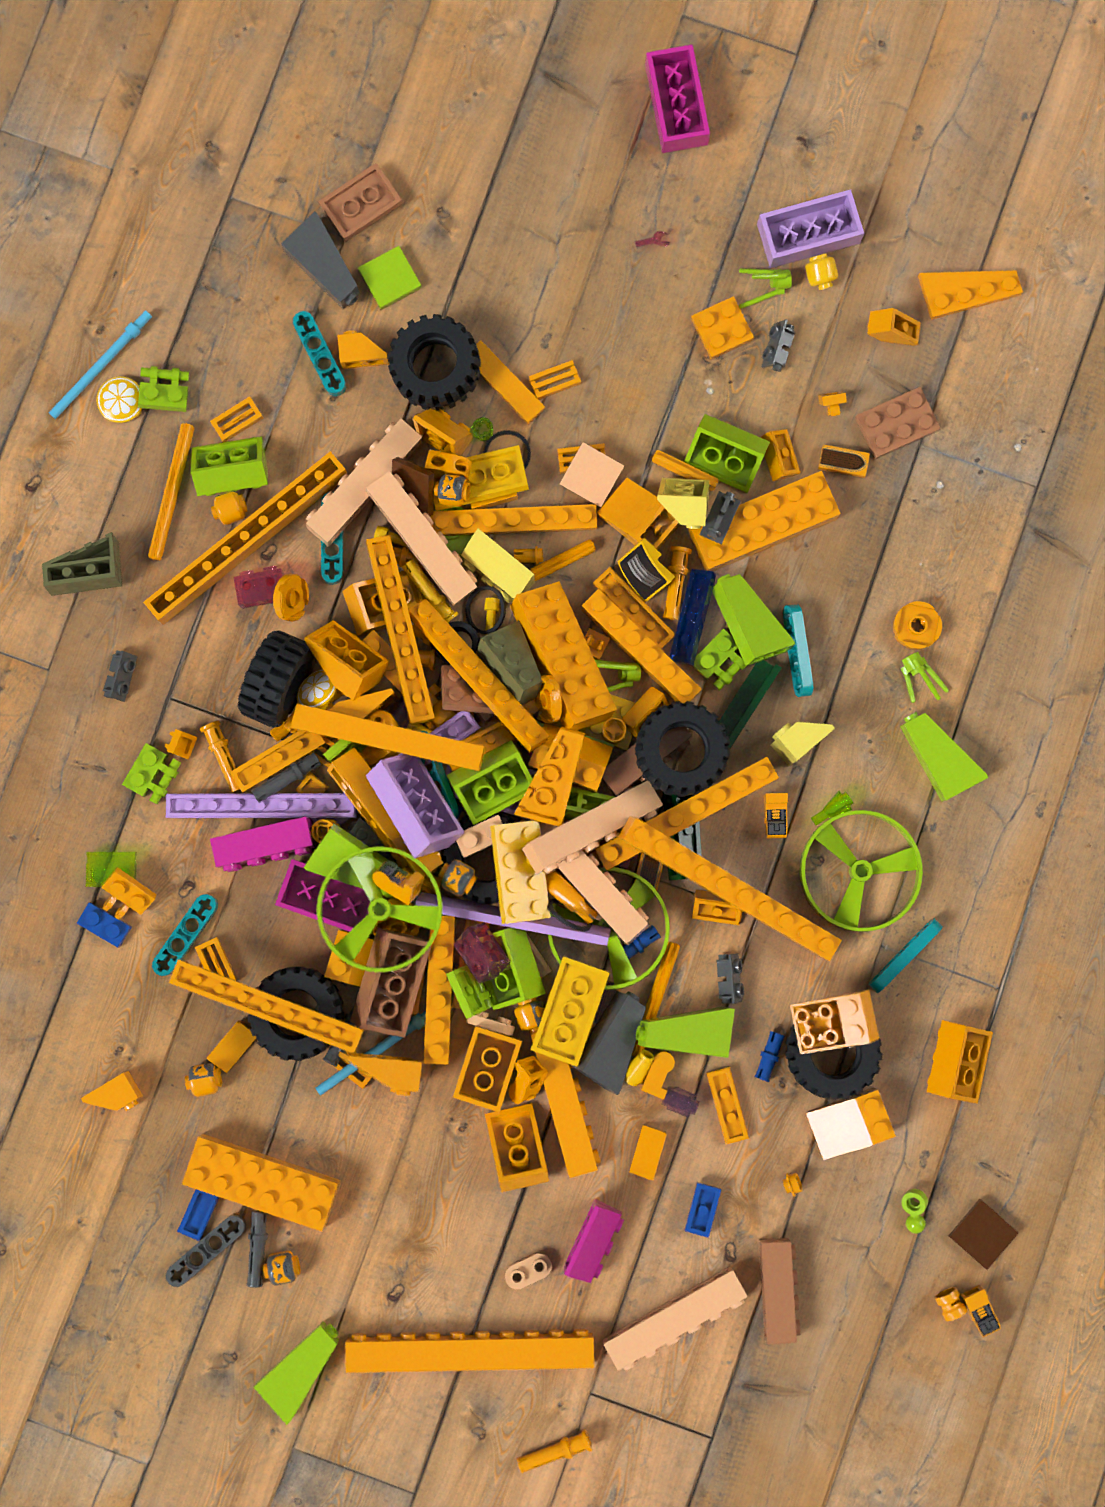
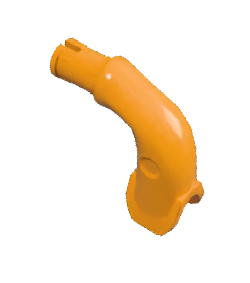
(568, 896)

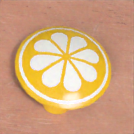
(119, 400)
(316, 690)

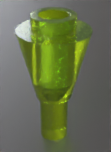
(837, 805)

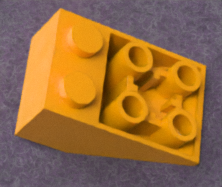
(638, 515)
(835, 1022)

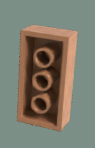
(389, 997)

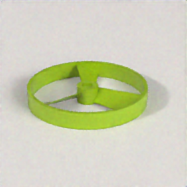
(861, 870)
(379, 909)
(622, 970)

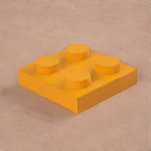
(722, 328)

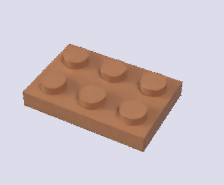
(360, 202)
(897, 423)
(458, 694)

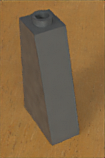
(319, 258)
(612, 1042)

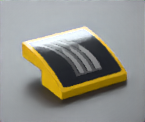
(644, 570)

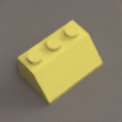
(685, 500)
(496, 566)
(797, 740)

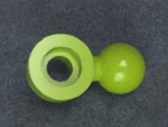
(915, 1222)

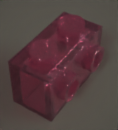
(257, 588)
(481, 952)

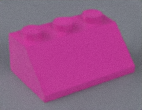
(593, 1242)

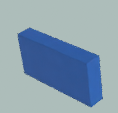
(198, 1214)

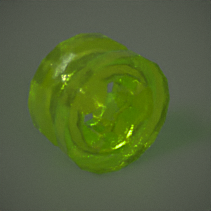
(478, 423)

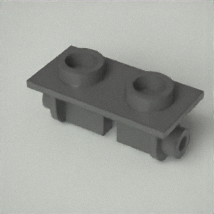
(780, 335)
(720, 517)
(123, 665)
(365, 834)
(731, 969)

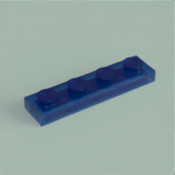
(692, 616)

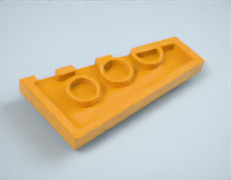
(551, 786)

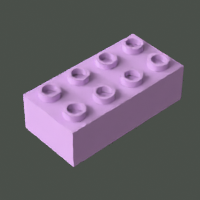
(810, 228)
(414, 804)

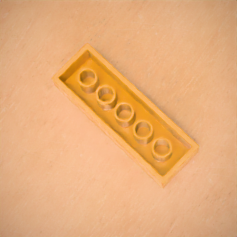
(770, 521)
(563, 653)
(261, 1182)

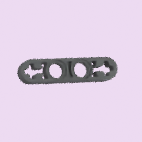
(207, 1252)

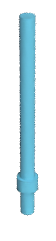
(132, 330)
(416, 1022)

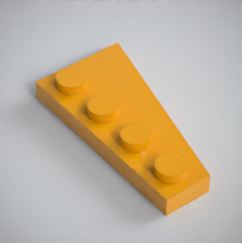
(960, 291)

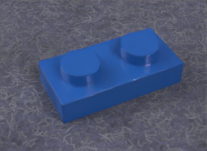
(104, 925)
(702, 1209)

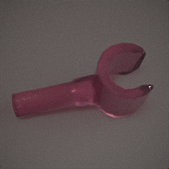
(656, 239)

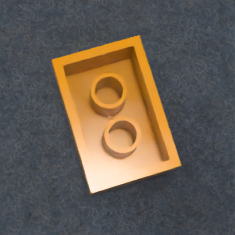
(487, 1068)

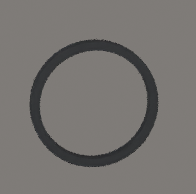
(509, 432)
(503, 609)
(564, 921)

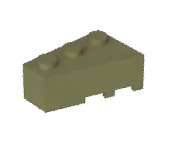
(85, 569)
(511, 661)

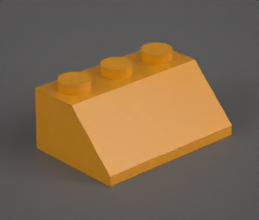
(591, 761)
(959, 1062)

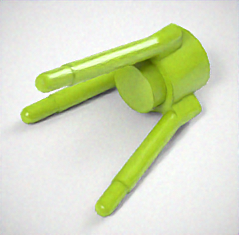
(778, 279)
(917, 665)
(627, 672)

